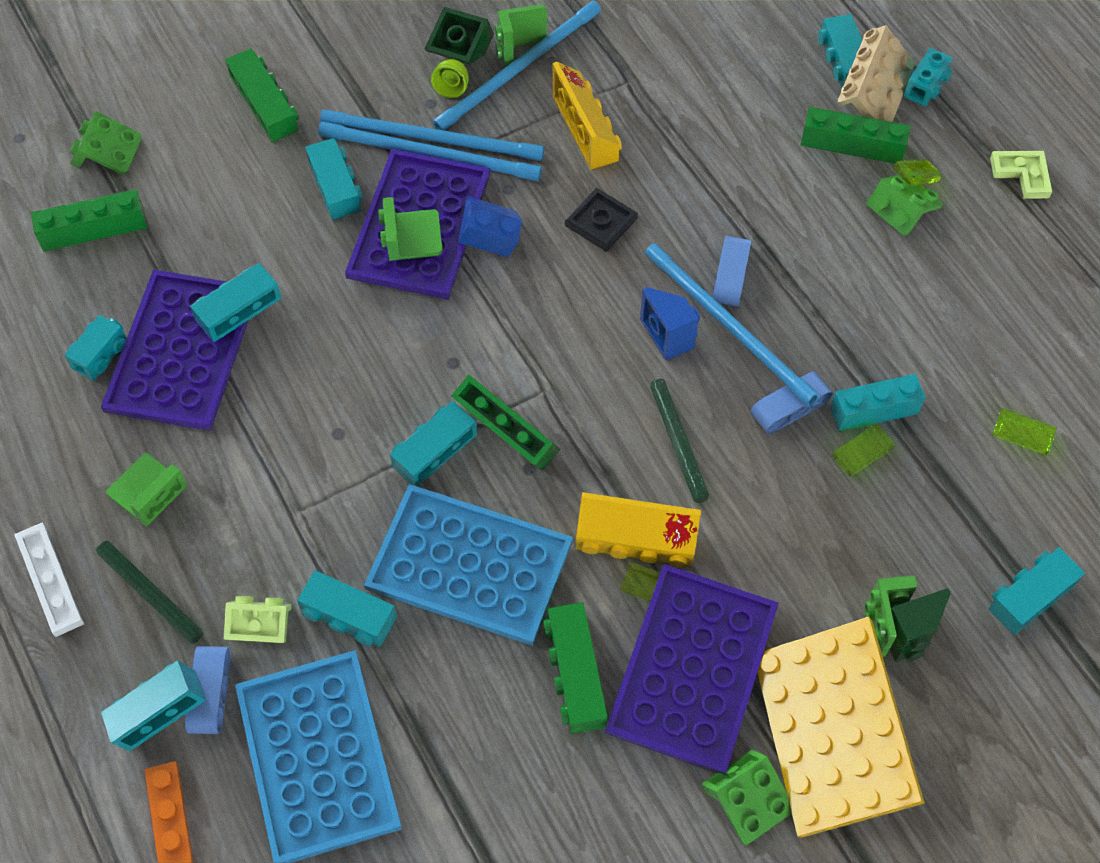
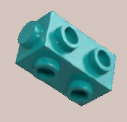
(928, 76)
(96, 347)

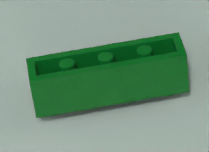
(262, 94)
(855, 135)
(89, 220)
(505, 422)
(576, 667)

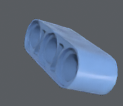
(731, 271)
(784, 407)
(212, 670)

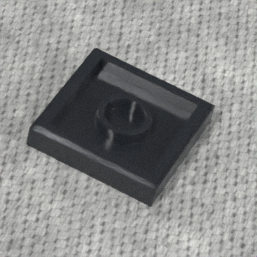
(601, 219)

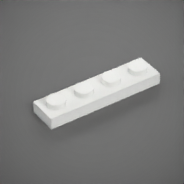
(49, 579)

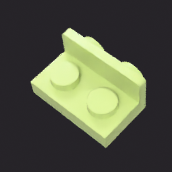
(256, 620)

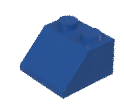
(490, 227)
(669, 321)

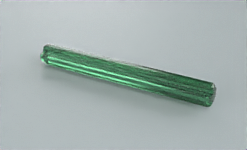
(679, 441)
(150, 592)

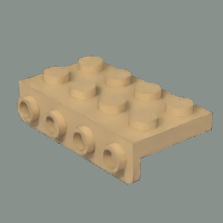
(878, 75)

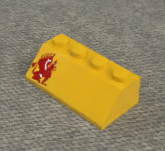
(584, 117)
(637, 530)

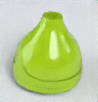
(450, 78)

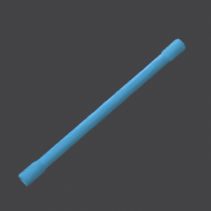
(453, 114)
(340, 132)
(522, 150)
(797, 385)

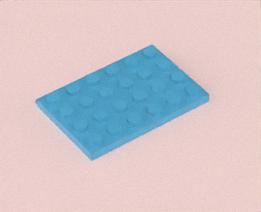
(469, 564)
(317, 758)

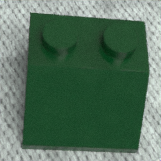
(460, 36)
(917, 624)

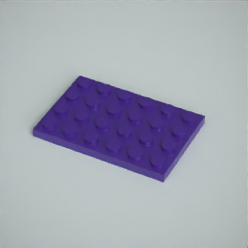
(418, 185)
(168, 361)
(692, 669)

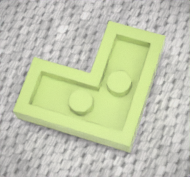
(1026, 165)

